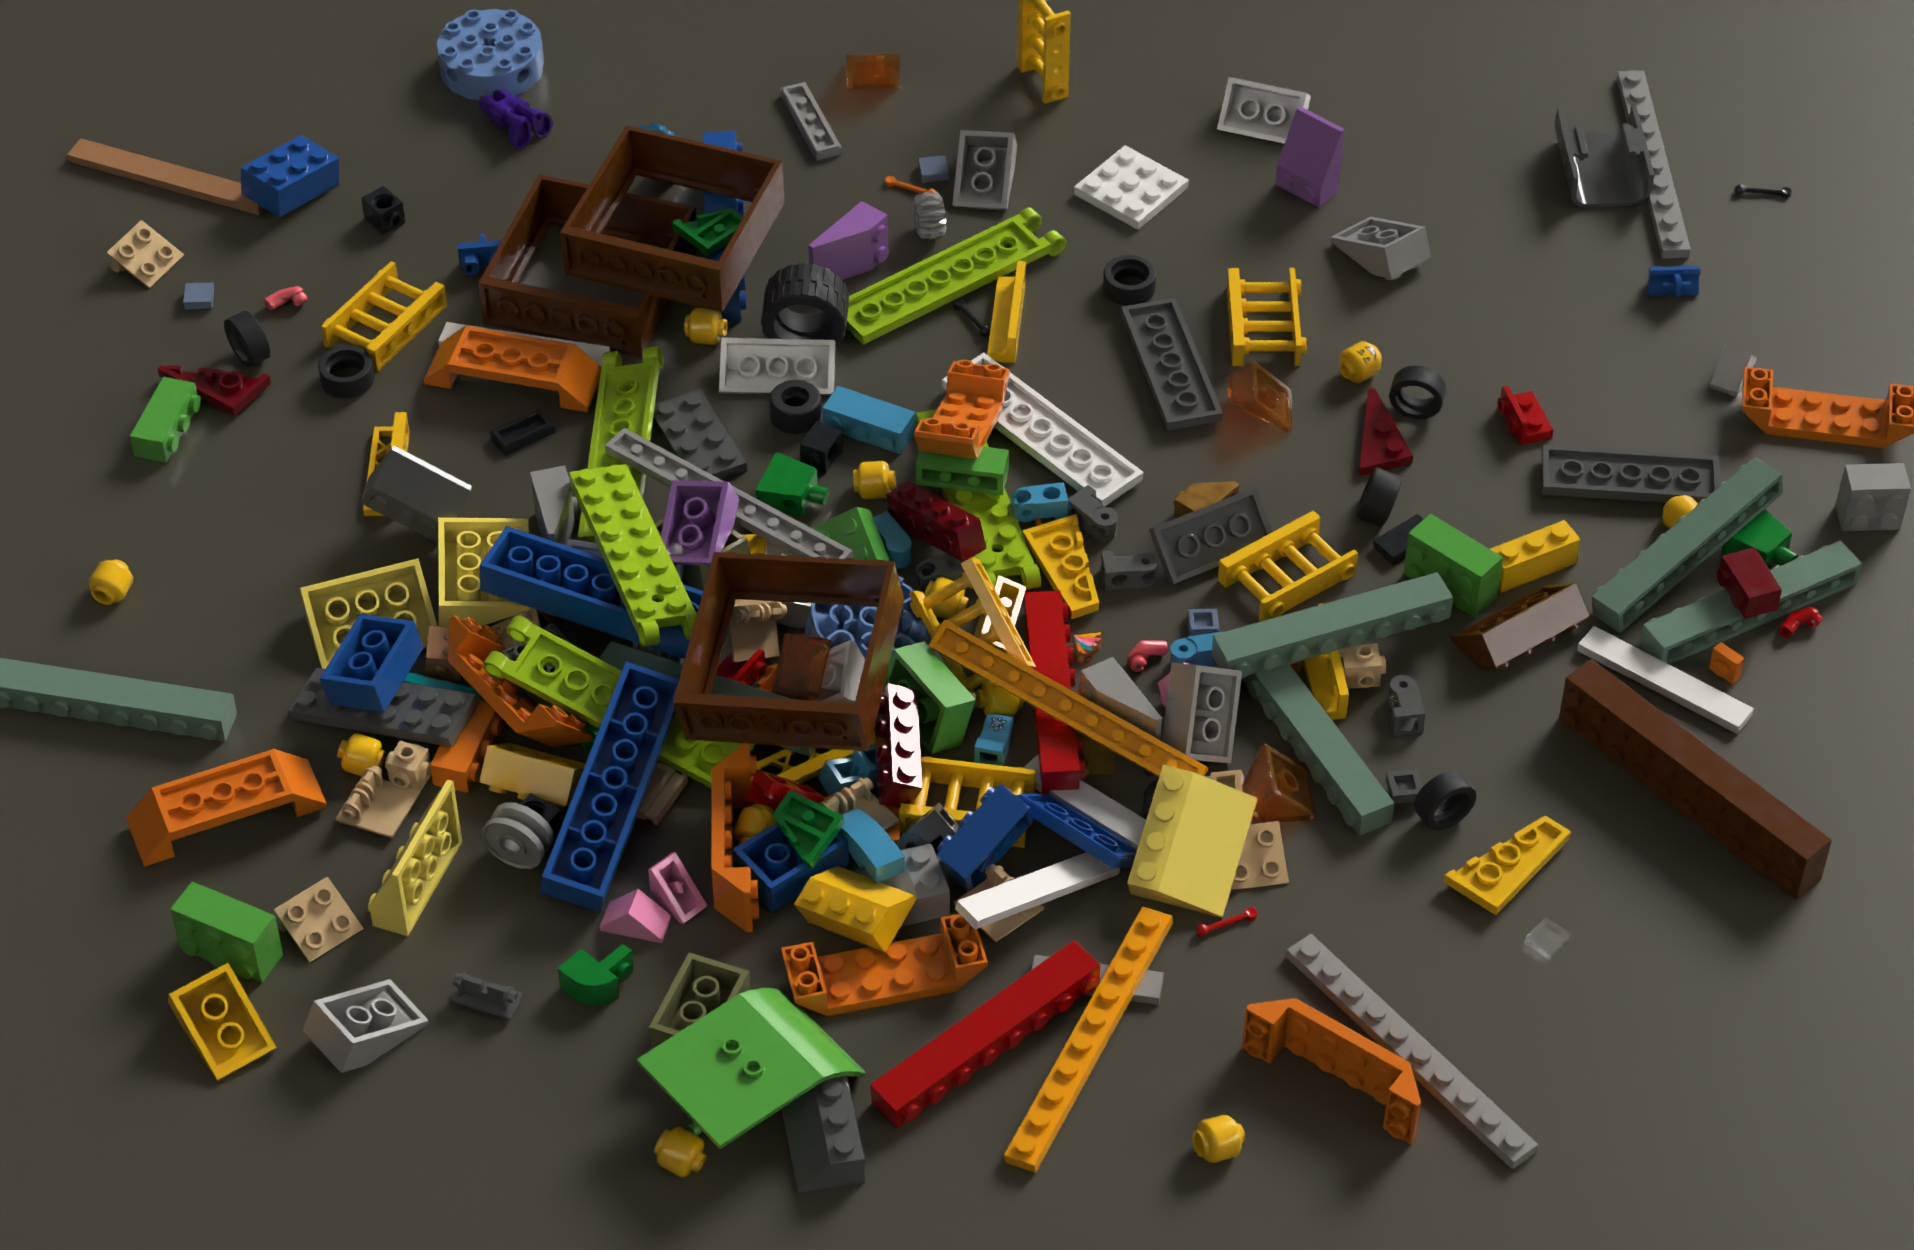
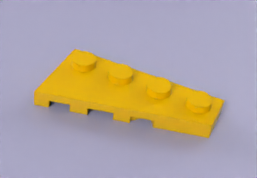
(1065, 564)
(1509, 866)

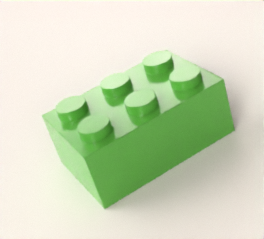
(1462, 563)
(941, 697)
(226, 932)

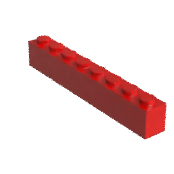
(1046, 644)
(985, 1034)

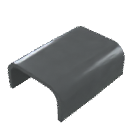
(1606, 166)

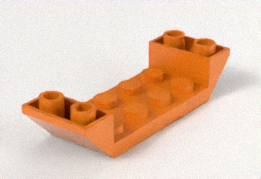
(517, 361)
(966, 412)
(1827, 415)
(467, 651)
(220, 798)
(732, 886)
(875, 978)
(1338, 1051)

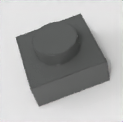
(1403, 785)

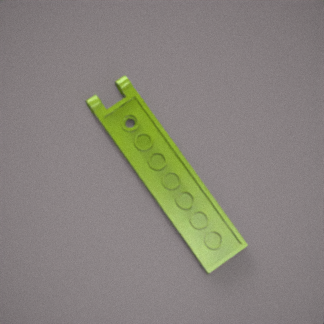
(949, 275)
(621, 410)
(999, 530)
(633, 551)
(585, 687)

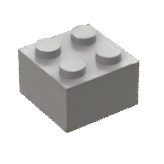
(1872, 497)

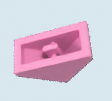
(675, 889)
(636, 917)

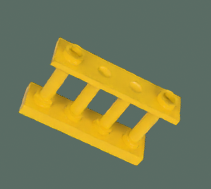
(1044, 46)
(1241, 326)
(392, 336)
(1281, 544)
(986, 604)
(965, 774)

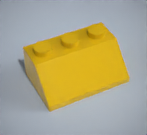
(531, 771)
(855, 906)

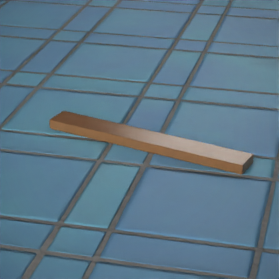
(161, 175)

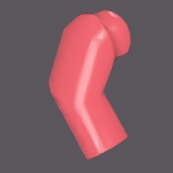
(282, 296)
(1137, 656)

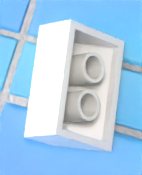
(1259, 109)

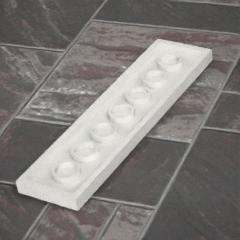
(1061, 441)

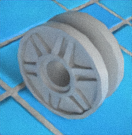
(517, 835)

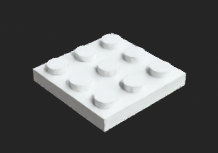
(1131, 187)

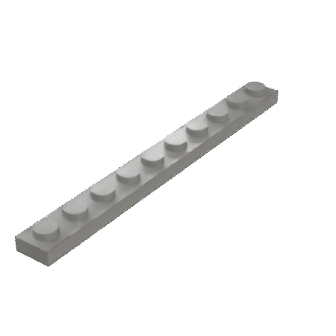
(1663, 199)
(751, 512)
(1428, 1065)

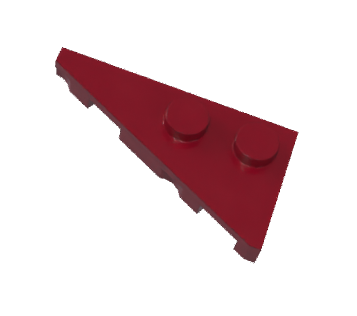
(222, 389)
(1382, 441)

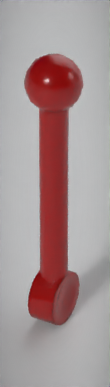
(1250, 915)

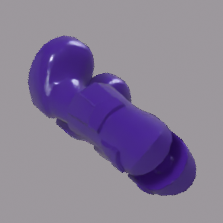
(517, 116)

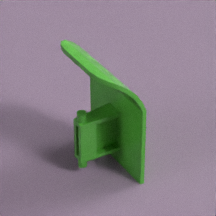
(745, 1063)

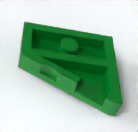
(710, 230)
(807, 826)

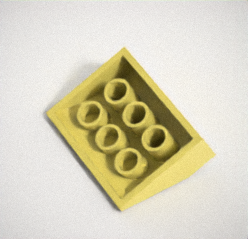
(460, 552)
(387, 592)
(1191, 842)
(418, 865)

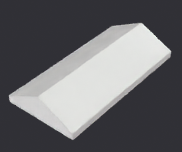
(762, 364)

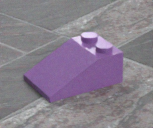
(1311, 158)
(853, 243)
(698, 520)

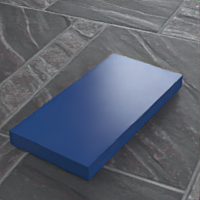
(1079, 830)

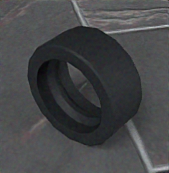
(1129, 294)
(247, 338)
(343, 357)
(1420, 377)
(1430, 800)

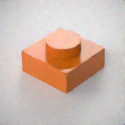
(1726, 663)

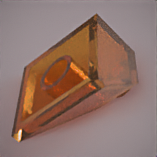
(1261, 395)
(1279, 787)

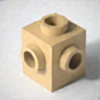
(1362, 665)
(408, 766)

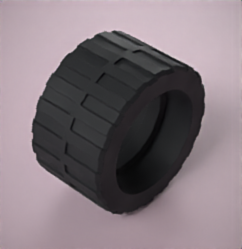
(805, 286)

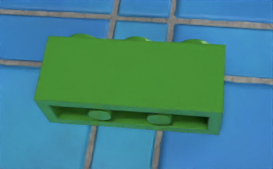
(165, 419)
(983, 475)

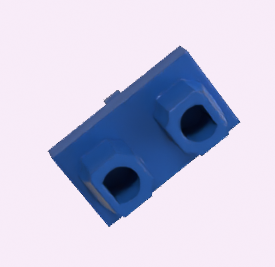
(476, 254)
(1673, 281)

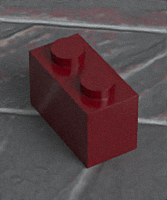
(1749, 583)

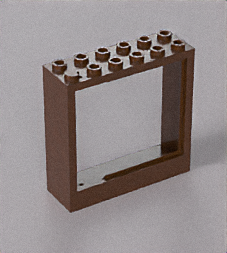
(659, 270)
(567, 315)
(787, 720)

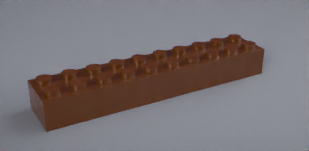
(1694, 779)

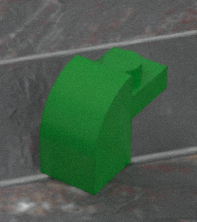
(594, 981)

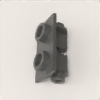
(485, 996)

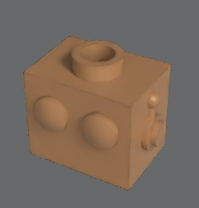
(437, 655)

